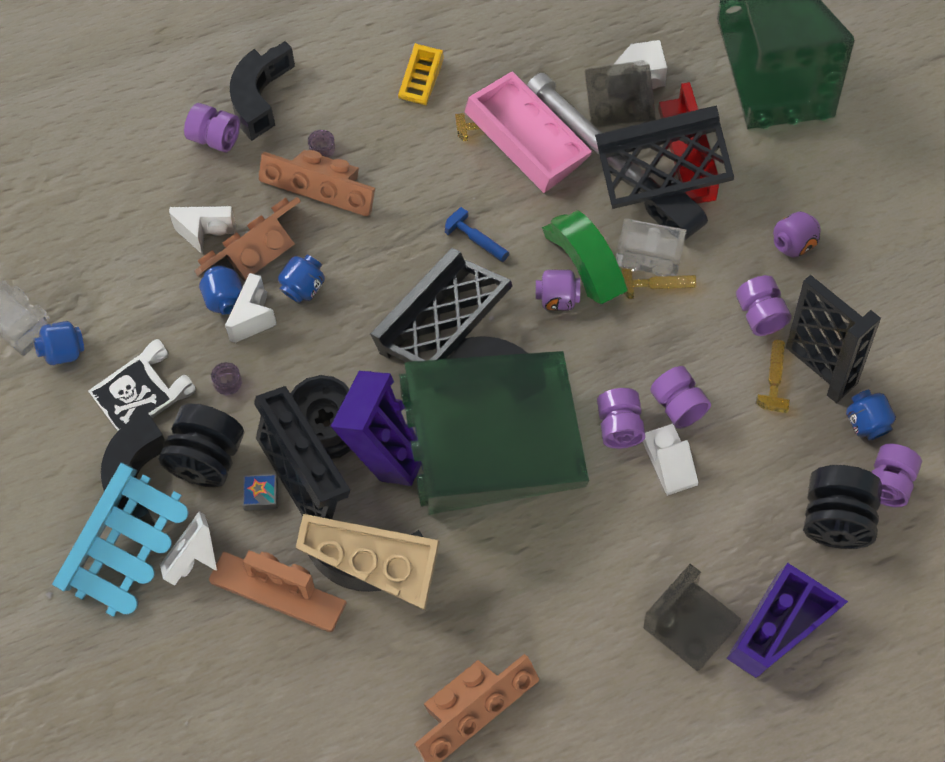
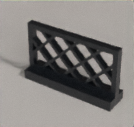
(657, 133)
(425, 302)
(850, 350)
(298, 455)

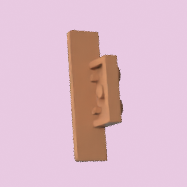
(319, 179)
(257, 247)
(278, 587)
(471, 704)

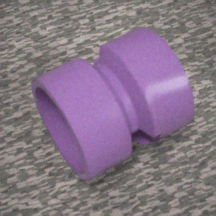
(209, 127)
(765, 308)
(681, 398)
(620, 418)
(897, 470)

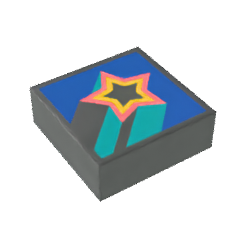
(260, 492)

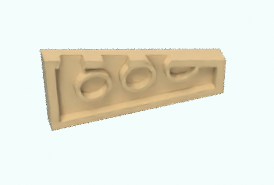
(379, 557)

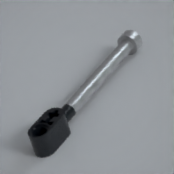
(671, 211)

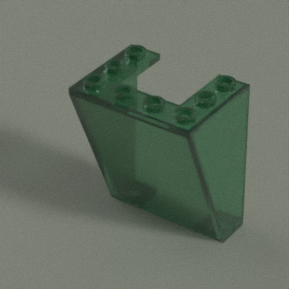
(785, 59)
(492, 429)

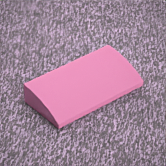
(527, 131)

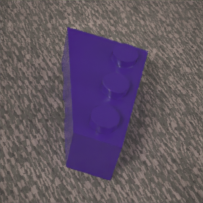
(376, 430)
(782, 619)

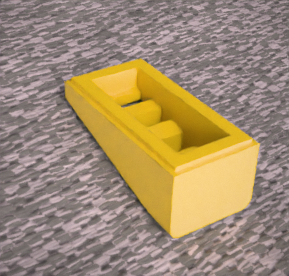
(426, 54)

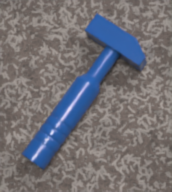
(456, 221)

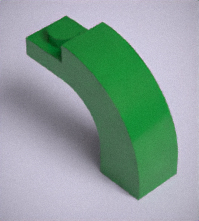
(590, 255)

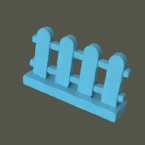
(106, 552)

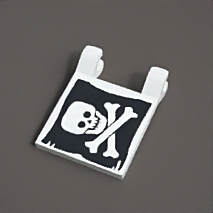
(139, 388)

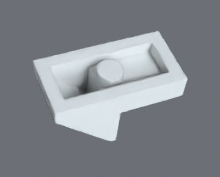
(197, 221)
(249, 313)
(671, 459)
(193, 544)

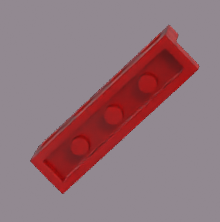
(684, 104)

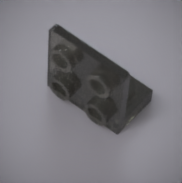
(620, 94)
(690, 620)

